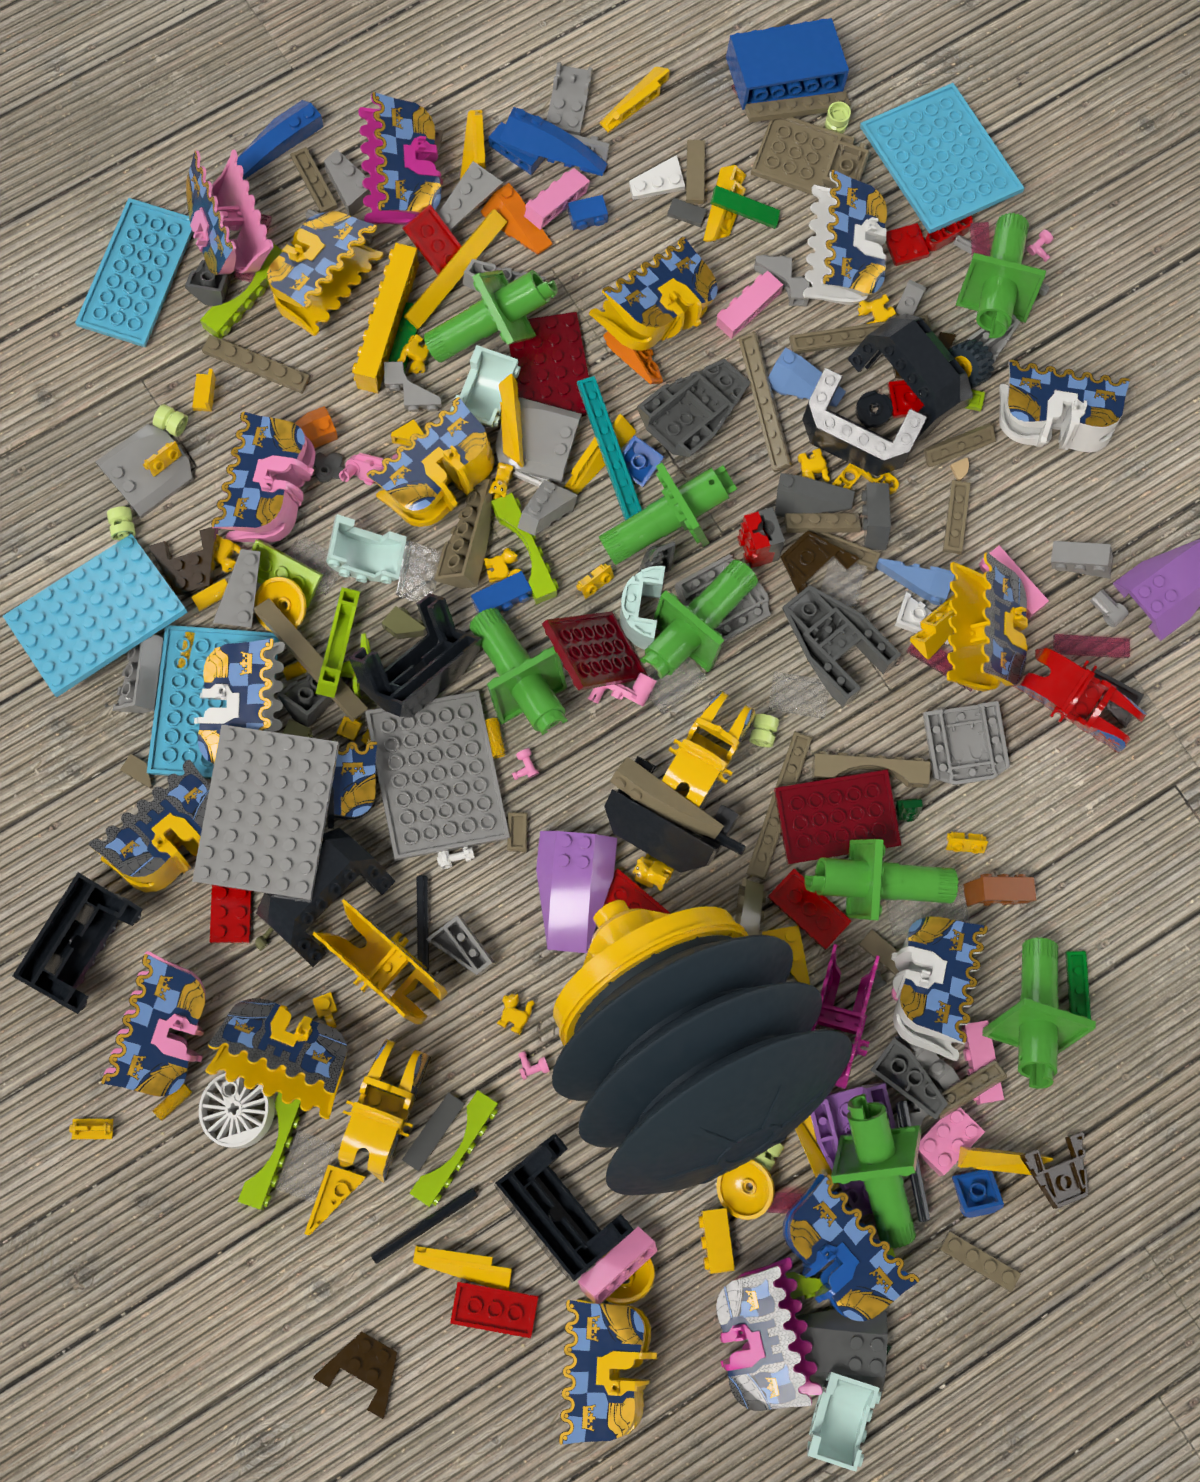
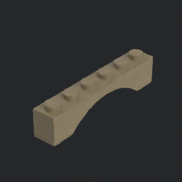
(911, 773)

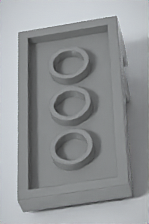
(569, 98)

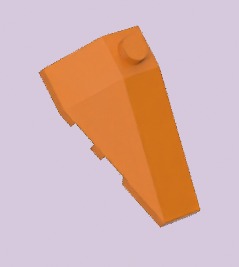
(512, 209)
(638, 360)
(318, 427)

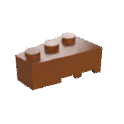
(1000, 890)

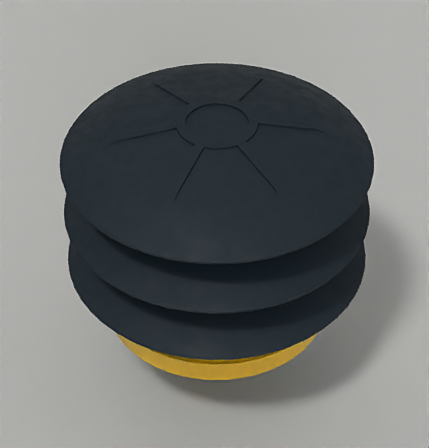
(689, 1046)

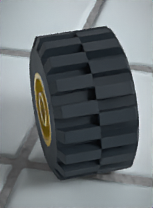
(974, 360)

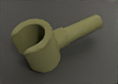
(260, 942)

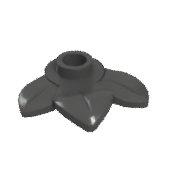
(329, 464)

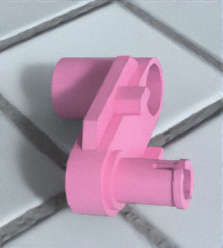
(359, 466)
(639, 693)

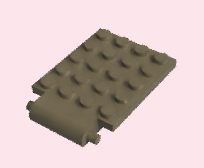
(805, 154)

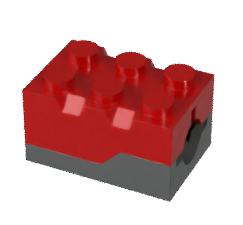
(761, 538)

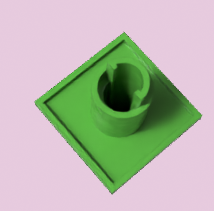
(1000, 283)
(500, 309)
(674, 510)
(691, 628)
(524, 682)
(867, 880)
(1035, 1021)
(881, 1160)

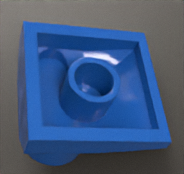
(641, 460)
(977, 1193)

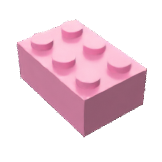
(943, 1140)

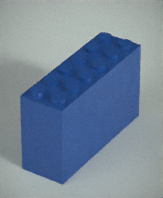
(787, 62)

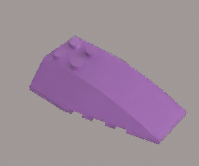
(1166, 587)
(573, 885)
(831, 1122)

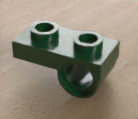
(908, 809)

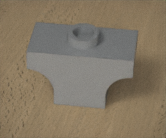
(911, 298)

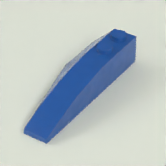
(280, 136)
(541, 138)

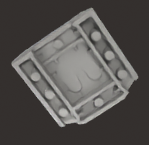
(546, 440)
(136, 484)
(746, 614)
(966, 743)

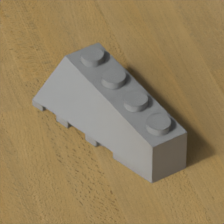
(141, 677)

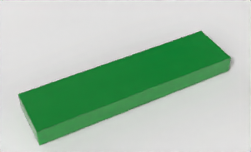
(745, 207)
(403, 334)
(1078, 983)

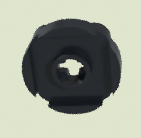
(878, 401)

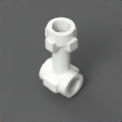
(445, 859)

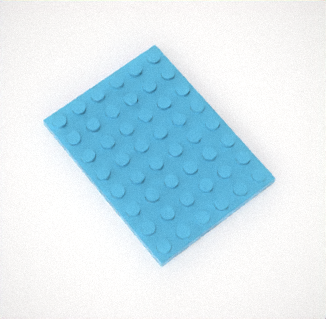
(941, 158)
(94, 615)
(179, 700)

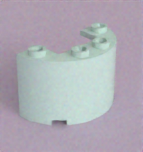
(481, 387)
(365, 553)
(648, 584)
(841, 1421)

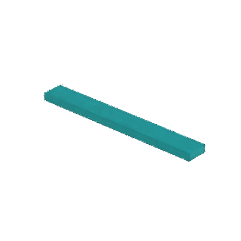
(609, 446)

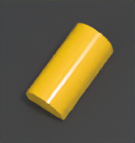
(209, 595)

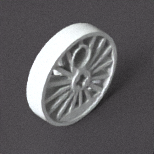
(232, 1118)

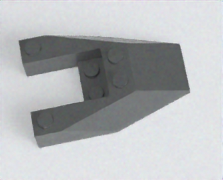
(827, 632)

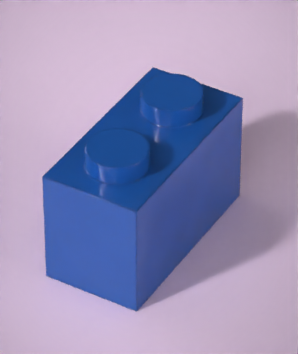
(587, 212)

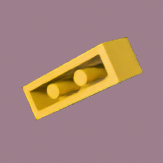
(716, 1241)

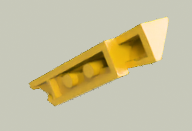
(473, 141)
(720, 220)
(511, 420)
(592, 460)
(935, 630)
(812, 1150)
(994, 1160)
(465, 1266)

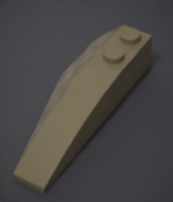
(465, 552)
(663, 799)

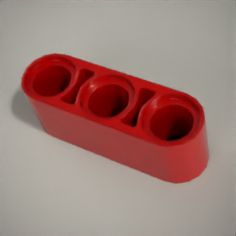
(944, 238)

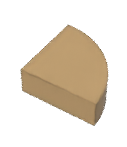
(960, 468)

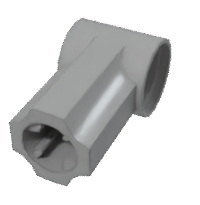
(1112, 612)

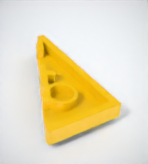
(793, 938)
(333, 1191)

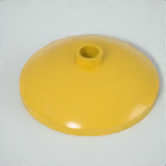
(280, 591)
(739, 1198)
(638, 1285)

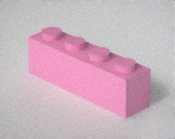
(555, 199)
(749, 304)
(1035, 599)
(980, 1053)
(617, 1266)

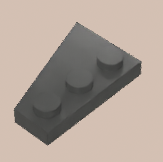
(1116, 711)

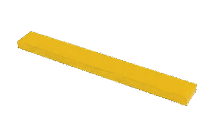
(455, 269)

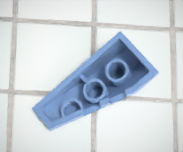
(797, 377)
(929, 584)

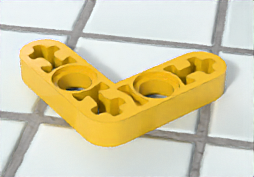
(858, 472)

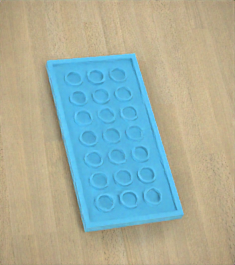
(136, 273)

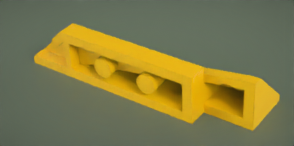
(637, 98)

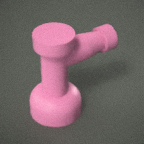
(1045, 237)
(529, 767)
(528, 1070)

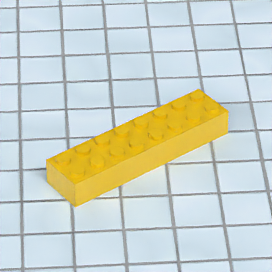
(386, 317)

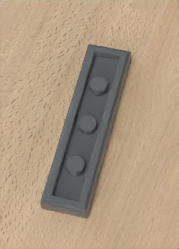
(433, 1132)

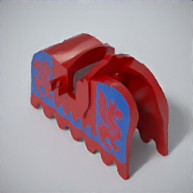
(1074, 693)

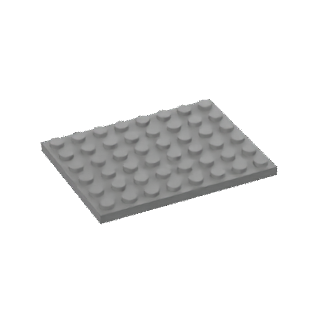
(437, 777)
(266, 812)

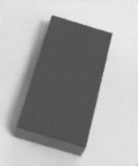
(687, 212)

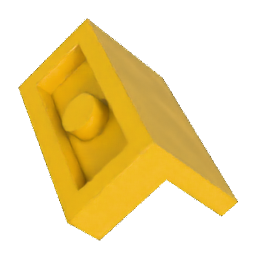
(204, 391)

